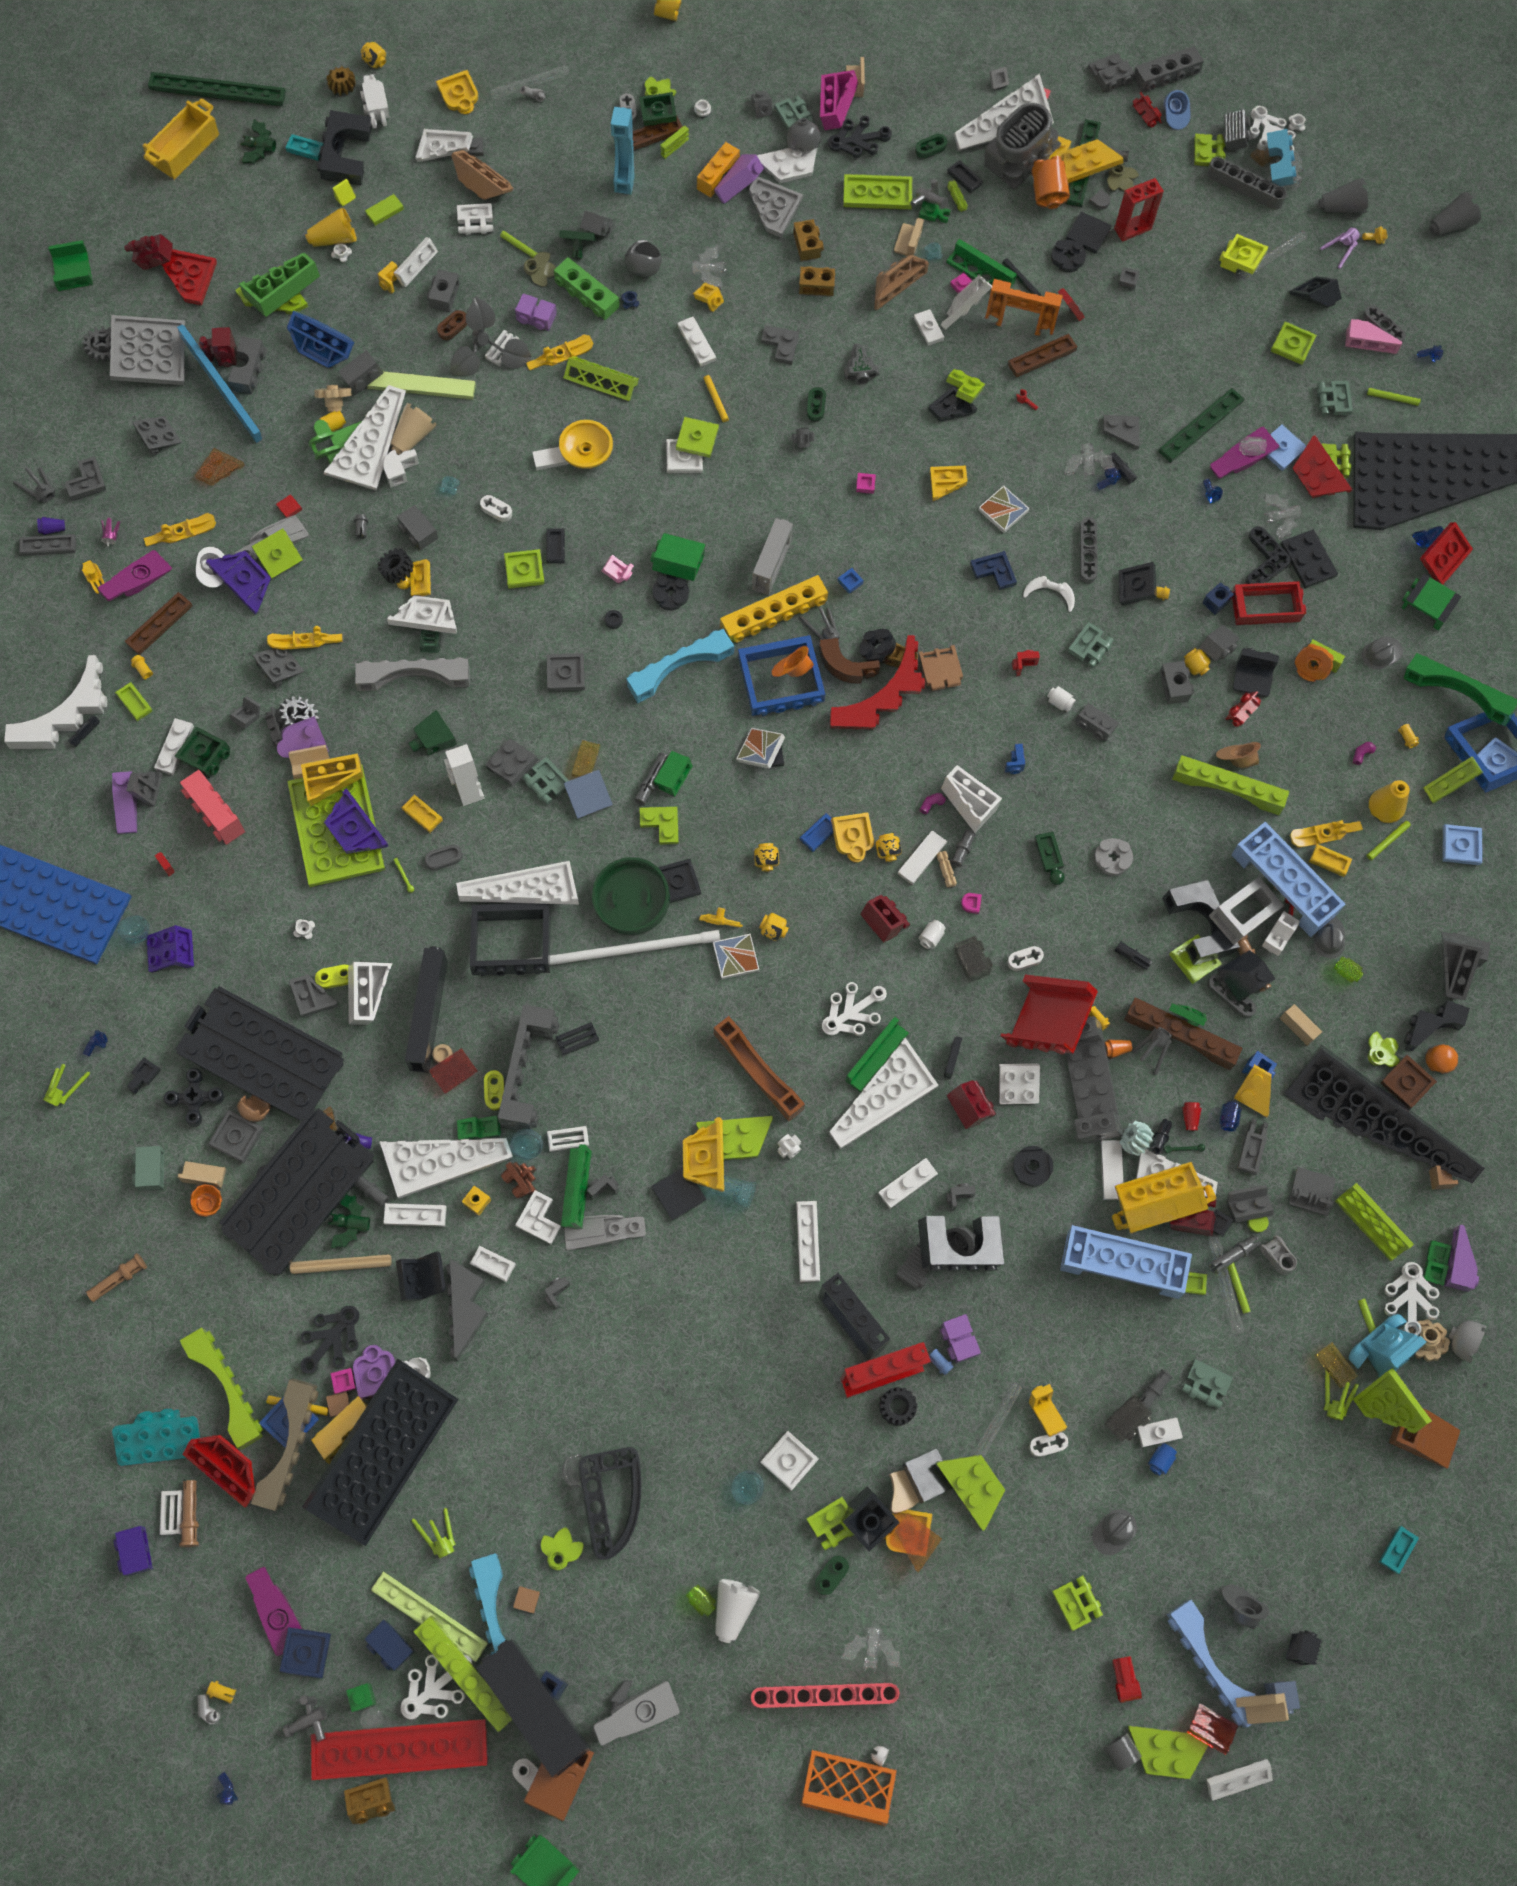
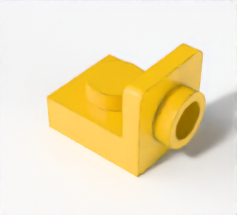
(387, 277)
(710, 295)

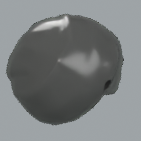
(643, 259)

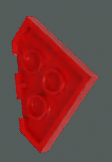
(190, 274)

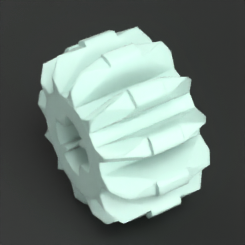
(1136, 1138)

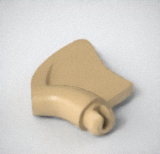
(903, 1493)

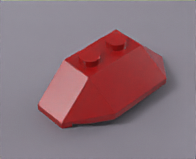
(223, 1465)

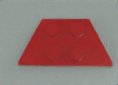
(1319, 471)

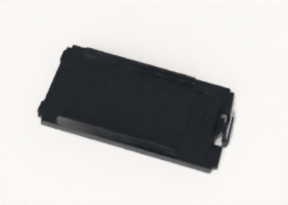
(259, 1053)
(297, 1191)

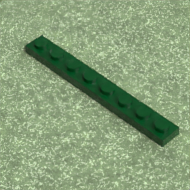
(216, 88)

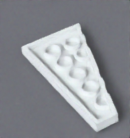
(369, 444)
(535, 885)
(434, 1162)

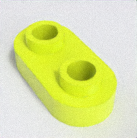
(334, 977)
(493, 1091)

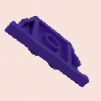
(243, 577)
(353, 827)

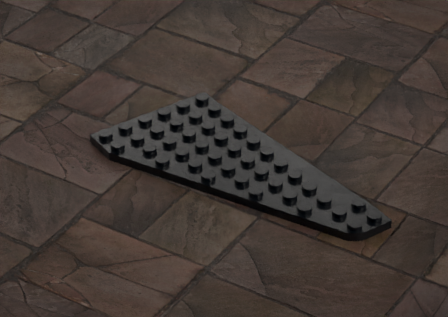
(1423, 473)

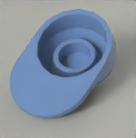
(1177, 109)

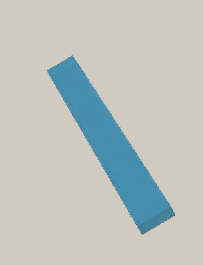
(219, 383)

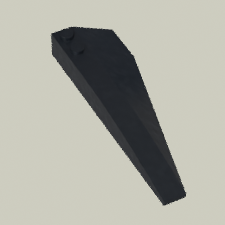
(1351, 1100)

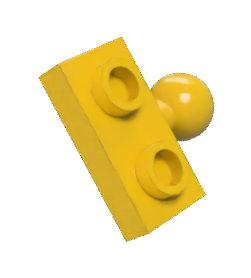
(419, 579)

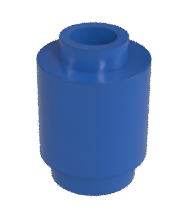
(1162, 1459)

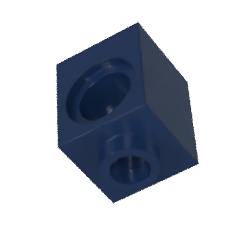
(1213, 603)

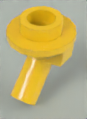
(1380, 235)

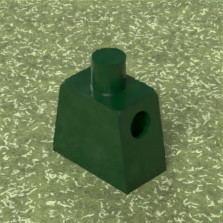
(432, 735)

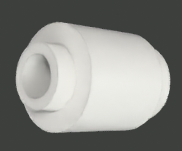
(1061, 699)
(932, 934)

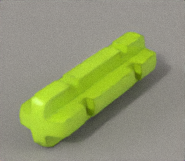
(957, 196)

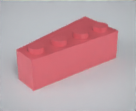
(211, 805)

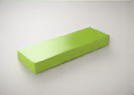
(1453, 779)

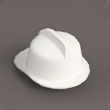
(203, 571)

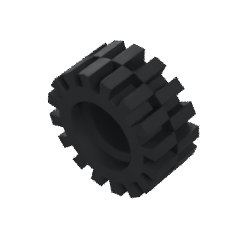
(390, 560)
(907, 1397)

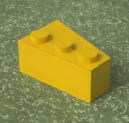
(330, 776)
(334, 1434)

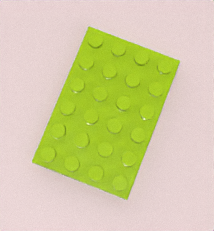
(322, 854)

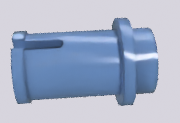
(940, 1362)

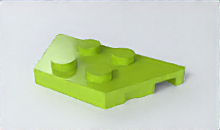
(742, 1136)
(974, 1485)
(1168, 1751)

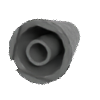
(1346, 199)
(1456, 216)

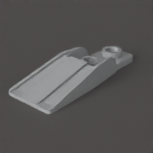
(292, 527)
(604, 1230)
(638, 1713)

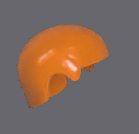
(1442, 1058)
(206, 1200)

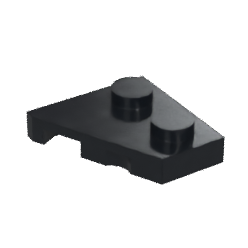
(951, 406)

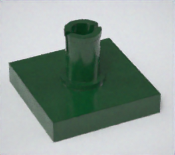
(578, 239)

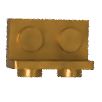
(369, 1801)

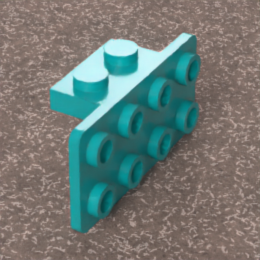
(154, 1437)

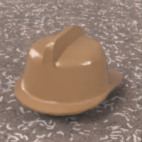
(1241, 755)

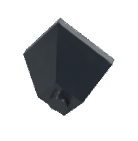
(1319, 291)
(1245, 975)
(869, 1519)

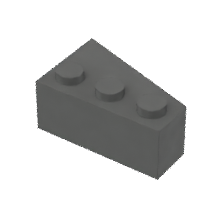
(1460, 962)

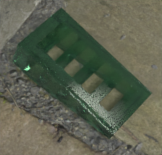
(430, 647)

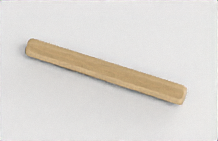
(340, 1264)

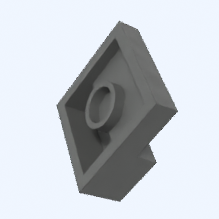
(1111, 72)

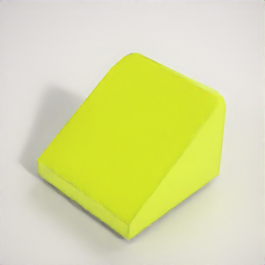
(343, 192)

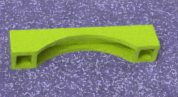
(1258, 793)
(241, 1426)
(462, 1671)

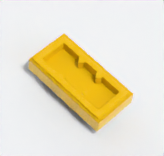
(422, 813)
(1330, 860)

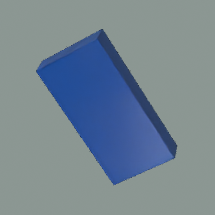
(818, 833)

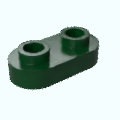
(930, 147)
(816, 405)
(832, 1575)

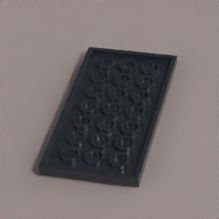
(380, 1452)

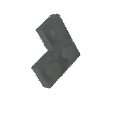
(784, 339)
(89, 483)

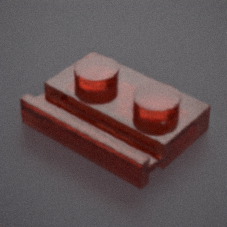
(453, 1071)
(1212, 1728)

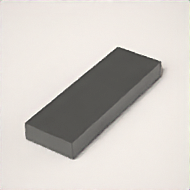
(47, 545)

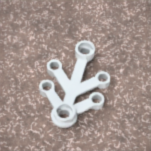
(1259, 116)
(852, 1012)
(1412, 1296)
(432, 1690)

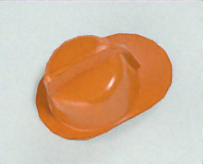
(795, 664)

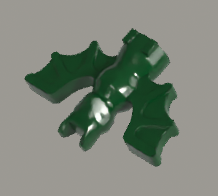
(261, 143)
(352, 1222)

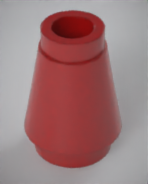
(1191, 1115)

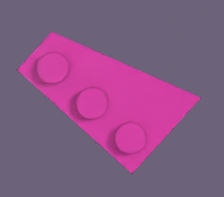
(836, 97)

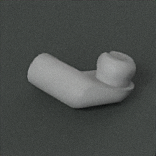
(533, 93)
(205, 1712)

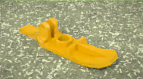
(573, 348)
(190, 528)
(303, 640)
(1315, 835)

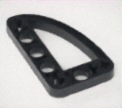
(598, 1495)

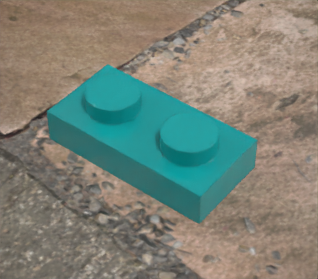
(304, 147)
(1398, 1549)

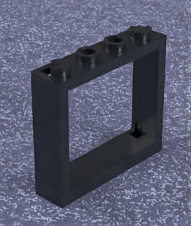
(518, 911)
(853, 1317)

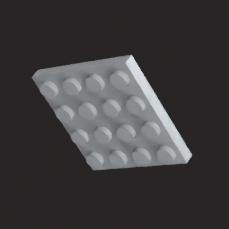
(146, 350)

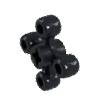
(194, 1105)

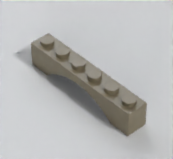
(298, 1401)

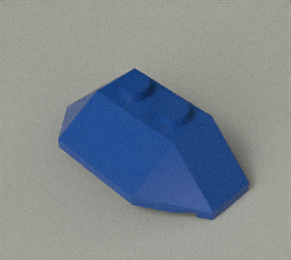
(319, 340)

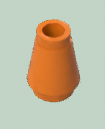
(1117, 1047)

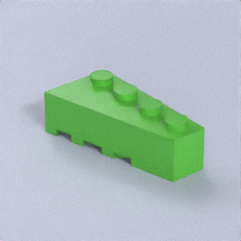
(280, 284)

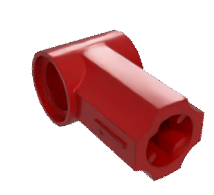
(1127, 1685)

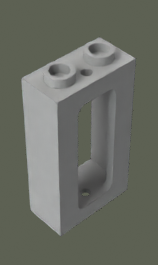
(772, 556)
(1231, 926)

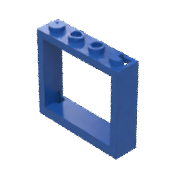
(776, 649)
(1464, 750)

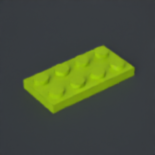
(877, 191)

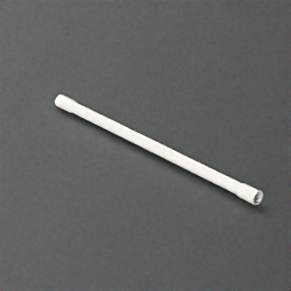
(704, 937)

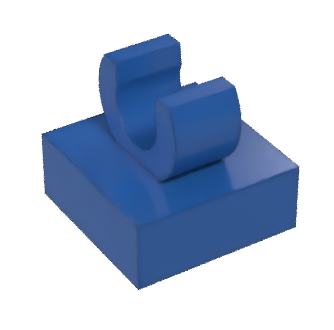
(850, 580)

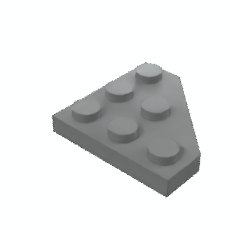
(774, 204)

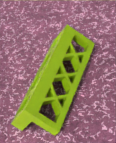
(602, 371)

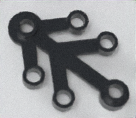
(839, 141)
(332, 1336)

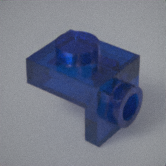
(1424, 538)

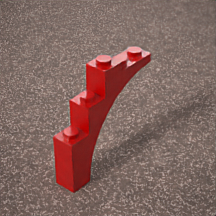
(905, 681)

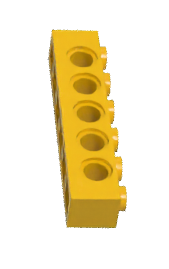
(813, 587)

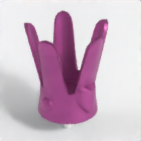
(109, 537)

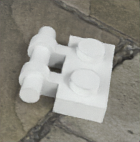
(475, 214)

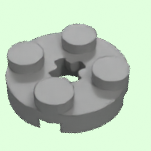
(1105, 863)

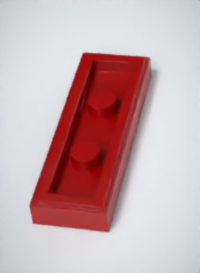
(1071, 304)

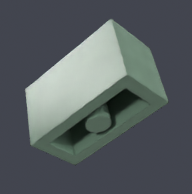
(148, 1168)

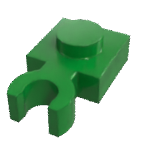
(932, 211)

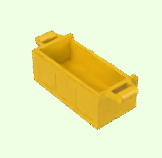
(182, 139)
(1161, 1198)

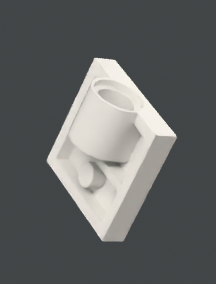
(1019, 1083)

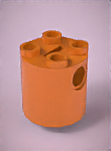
(1050, 182)

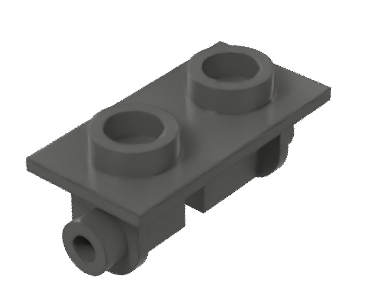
(272, 722)

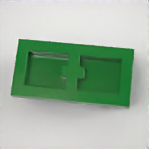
(673, 773)

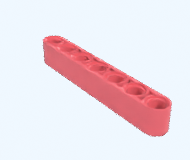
(835, 1698)

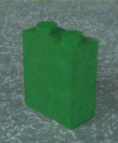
(678, 556)

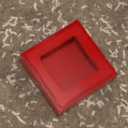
(288, 506)
(165, 864)

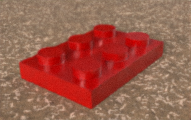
(1446, 553)

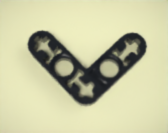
(1272, 557)

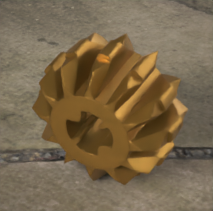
(341, 80)

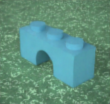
(1279, 145)

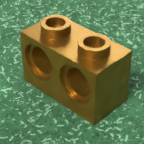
(807, 240)
(817, 281)

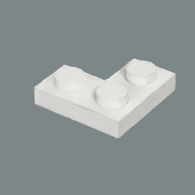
(533, 1219)

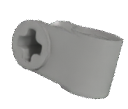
(1278, 1254)

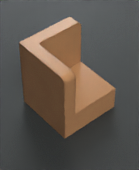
(1441, 1179)

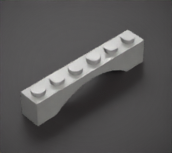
(374, 675)

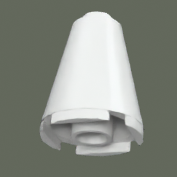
(733, 1608)

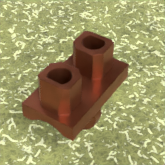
(522, 1175)

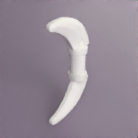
(1042, 582)

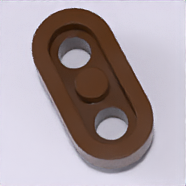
(450, 324)

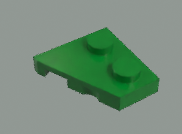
(1193, 1016)

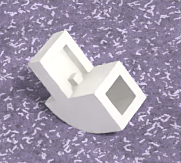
(395, 465)
(1280, 933)

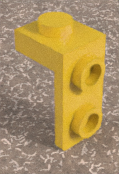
(1046, 1411)

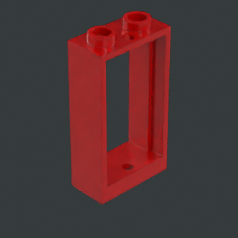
(1125, 224)
(1242, 590)

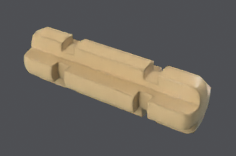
(946, 869)

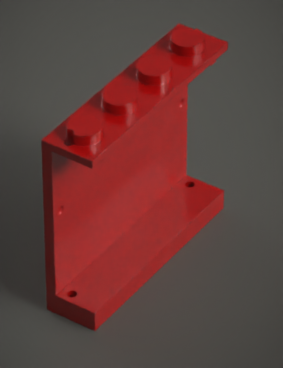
(1052, 1014)
(884, 1370)

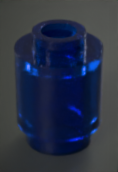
(1230, 1116)

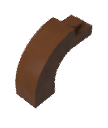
(843, 668)

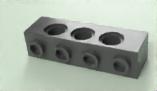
(1168, 69)

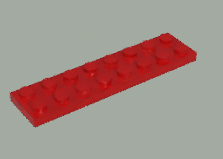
(399, 1749)

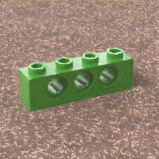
(586, 288)

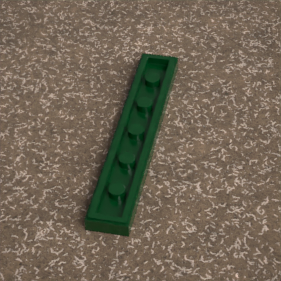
(1078, 188)
(1201, 425)

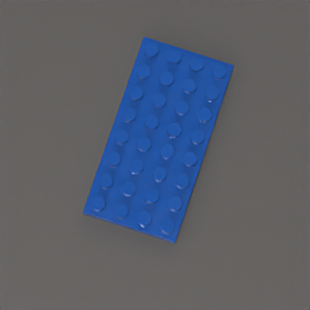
(57, 906)

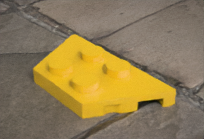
(1089, 159)
(704, 1156)

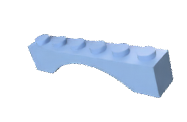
(1190, 1624)

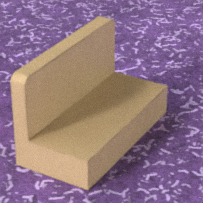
(859, 71)
(909, 238)
(306, 756)
(1300, 1024)
(202, 1174)
(1264, 1708)

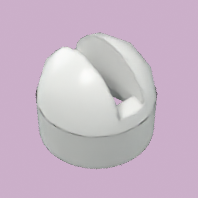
(881, 1755)

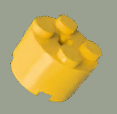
(667, 9)

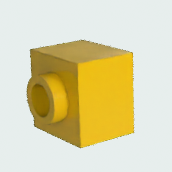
(476, 1207)

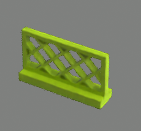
(1373, 1222)

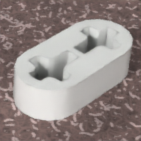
(497, 507)
(1023, 954)
(1049, 1449)

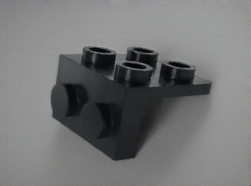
(1255, 672)
(420, 1277)

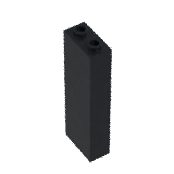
(426, 1010)
(533, 1708)

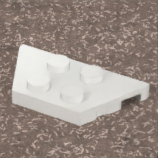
(789, 164)
(965, 299)
(425, 614)

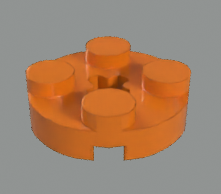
(1316, 653)

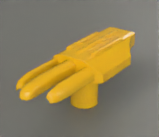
(92, 574)
(719, 919)

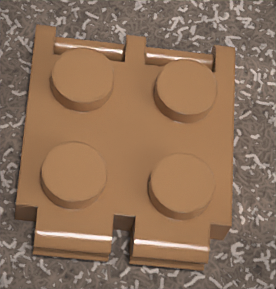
(941, 668)

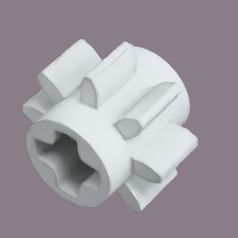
(789, 1146)

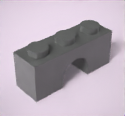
(245, 378)

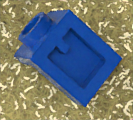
(1017, 760)

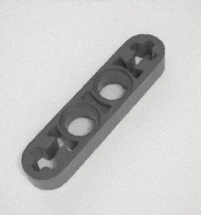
(1088, 550)

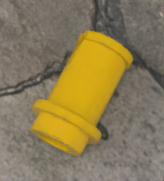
(1163, 592)
(139, 663)
(1408, 735)
(1104, 1021)
(220, 1691)

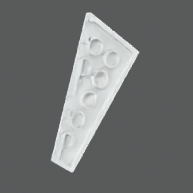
(984, 127)
(892, 1089)

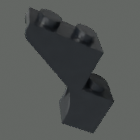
(1424, 1023)

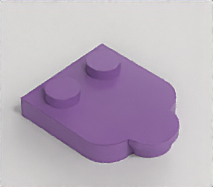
(300, 736)
(371, 1370)

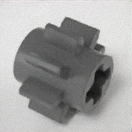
(803, 437)

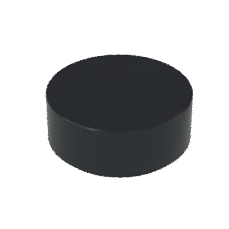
(613, 619)

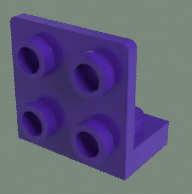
(170, 948)

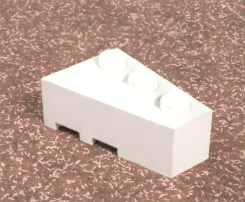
(463, 774)
(970, 797)
(365, 990)

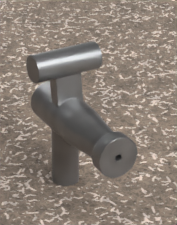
(930, 196)
(310, 1719)

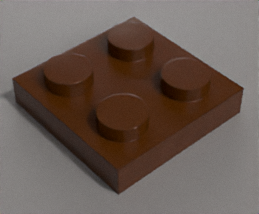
(1408, 1082)

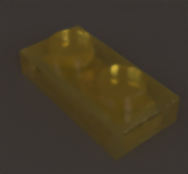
(585, 759)
(1336, 1365)

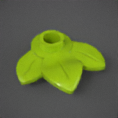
(658, 87)
(1382, 1051)
(562, 1546)

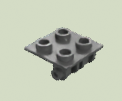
(156, 433)
(277, 665)
(1312, 1191)

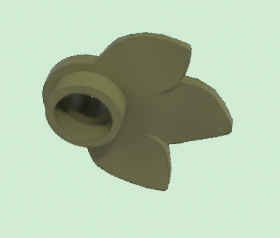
(1122, 179)
(543, 269)

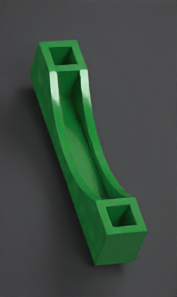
(1427, 672)

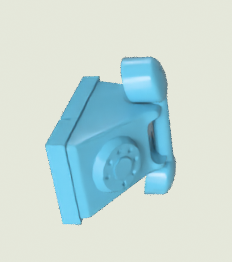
(1387, 1346)

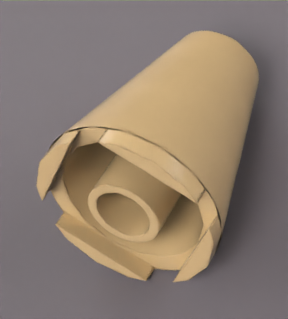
(411, 429)

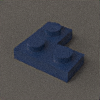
(995, 565)

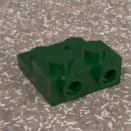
(658, 109)
(203, 752)

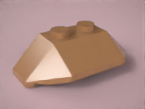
(479, 176)
(898, 278)

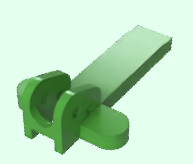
(338, 439)

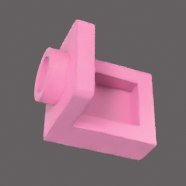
(617, 570)

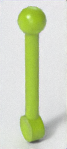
(410, 889)

